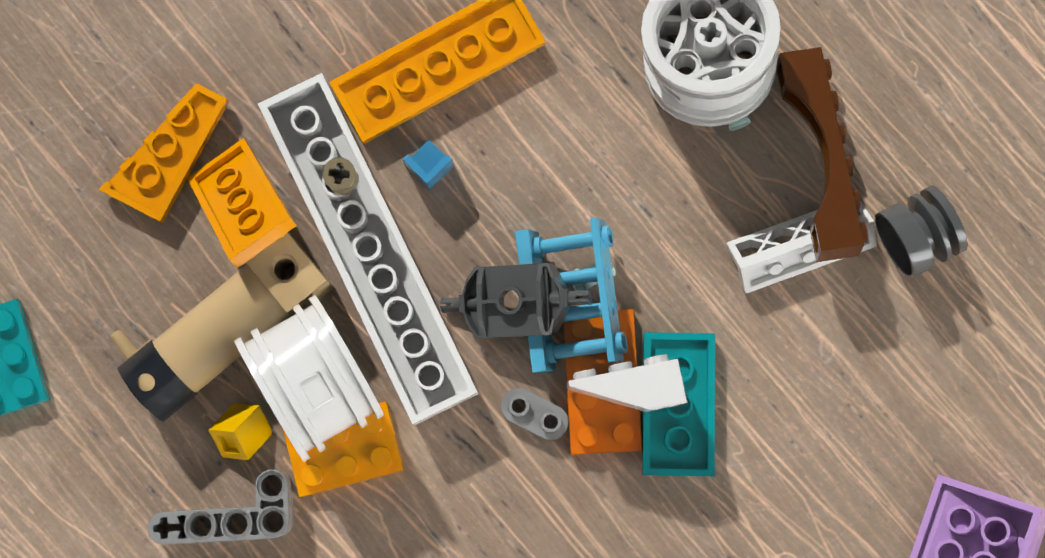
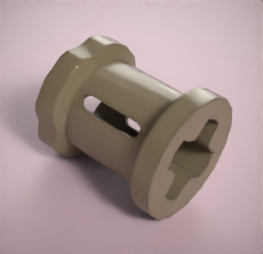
(334, 167)

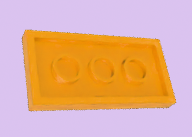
(241, 203)

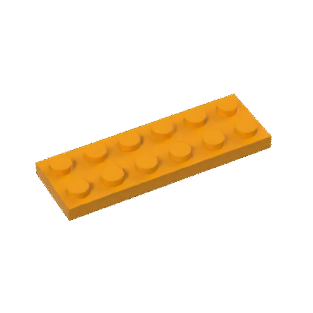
(436, 65)

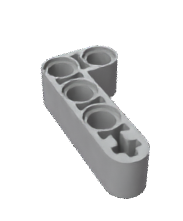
(221, 517)

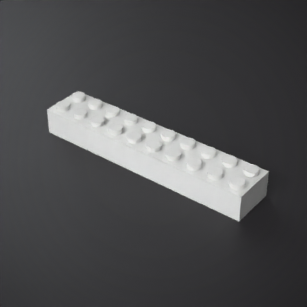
(369, 252)

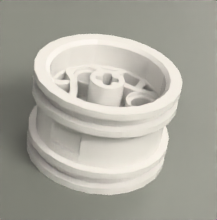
(721, 83)
(309, 378)

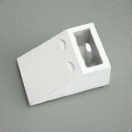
(641, 388)

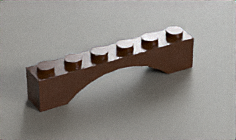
(806, 88)

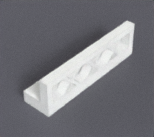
(782, 261)

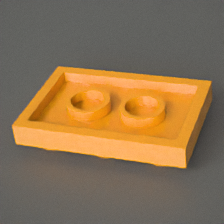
(349, 456)

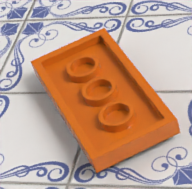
(593, 422)

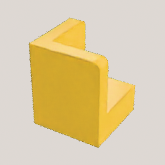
(240, 431)

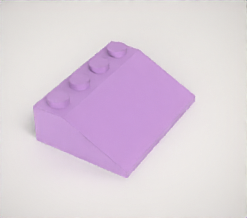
(977, 524)

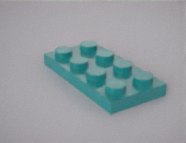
(682, 436)

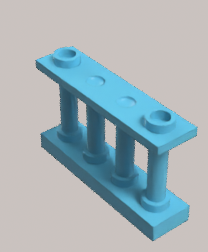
(543, 350)

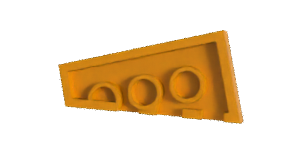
(164, 162)

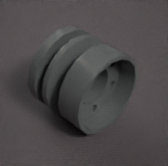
(921, 231)

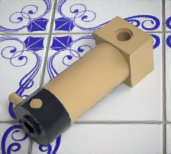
(202, 344)

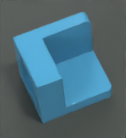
(428, 164)

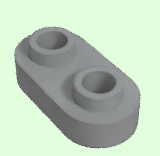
(534, 414)

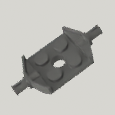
(541, 304)

